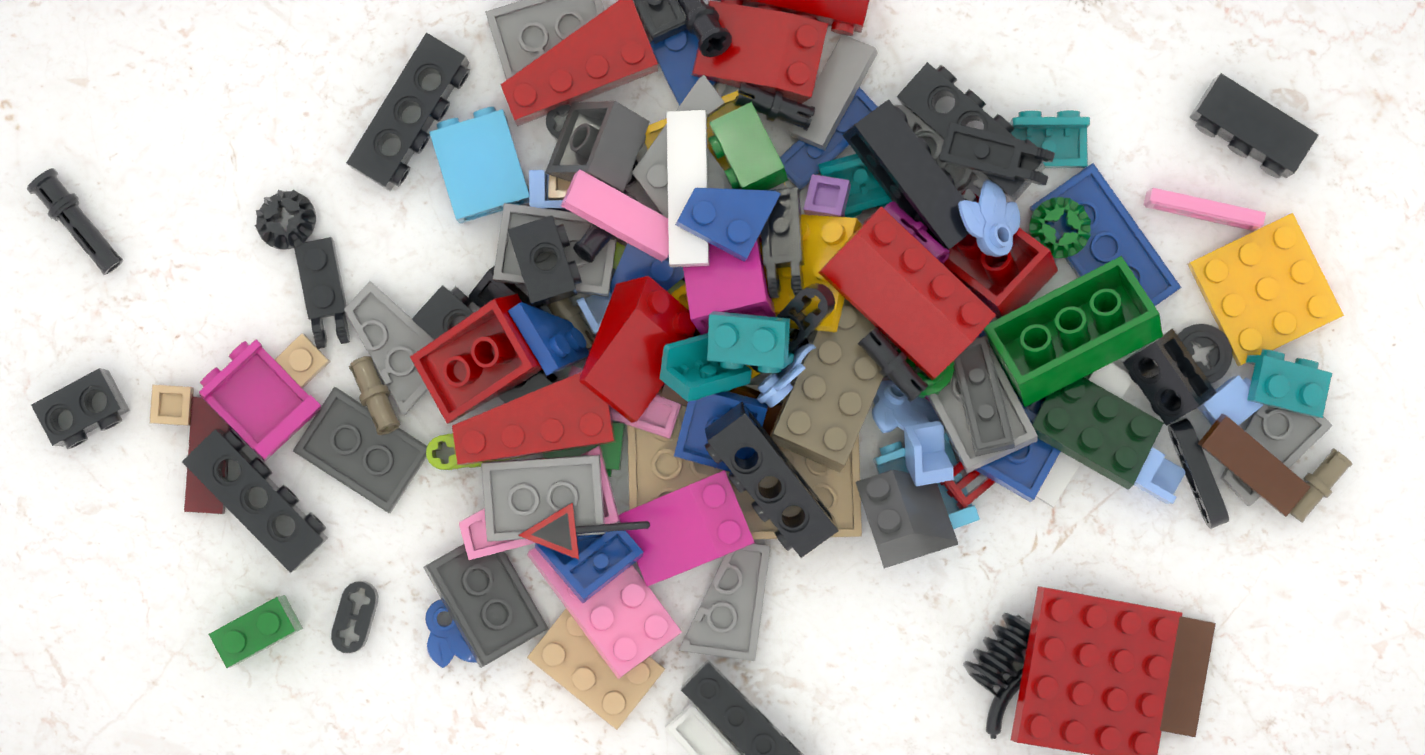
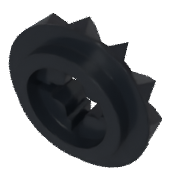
(299, 227)
(1219, 357)

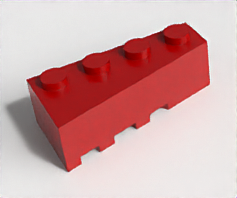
(585, 64)
(540, 422)

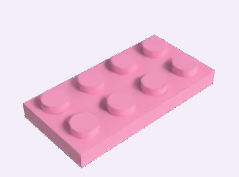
(619, 620)

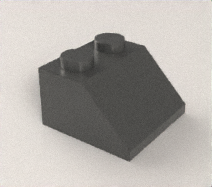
(600, 141)
(905, 517)

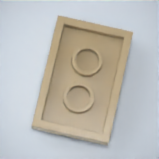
(578, 667)

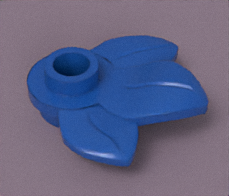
(445, 640)

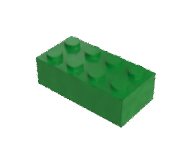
(1074, 331)

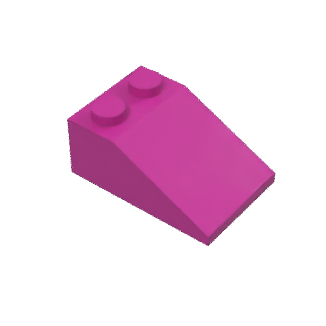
(688, 528)

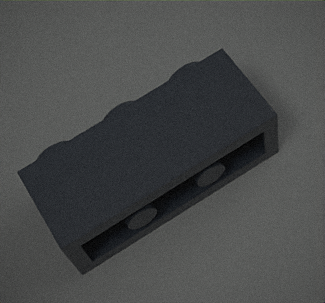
(1253, 127)

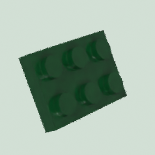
(1097, 430)

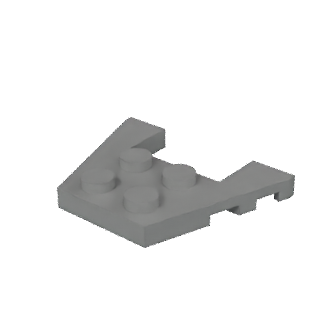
(652, 168)

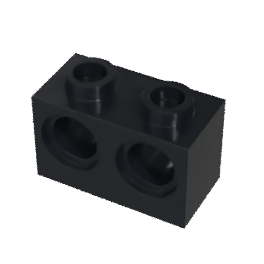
(1174, 373)
(78, 400)

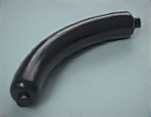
(998, 706)

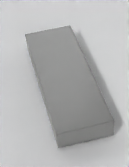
(835, 90)

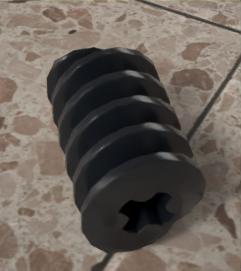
(1000, 653)

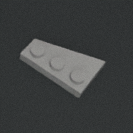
(390, 340)
(732, 607)

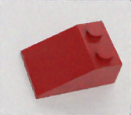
(766, 51)
(1006, 280)
(630, 345)
(476, 360)

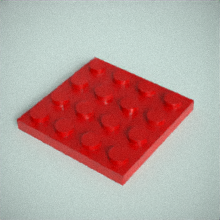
(1094, 675)

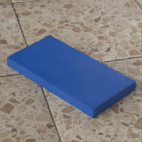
(1112, 235)

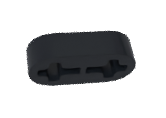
(345, 614)

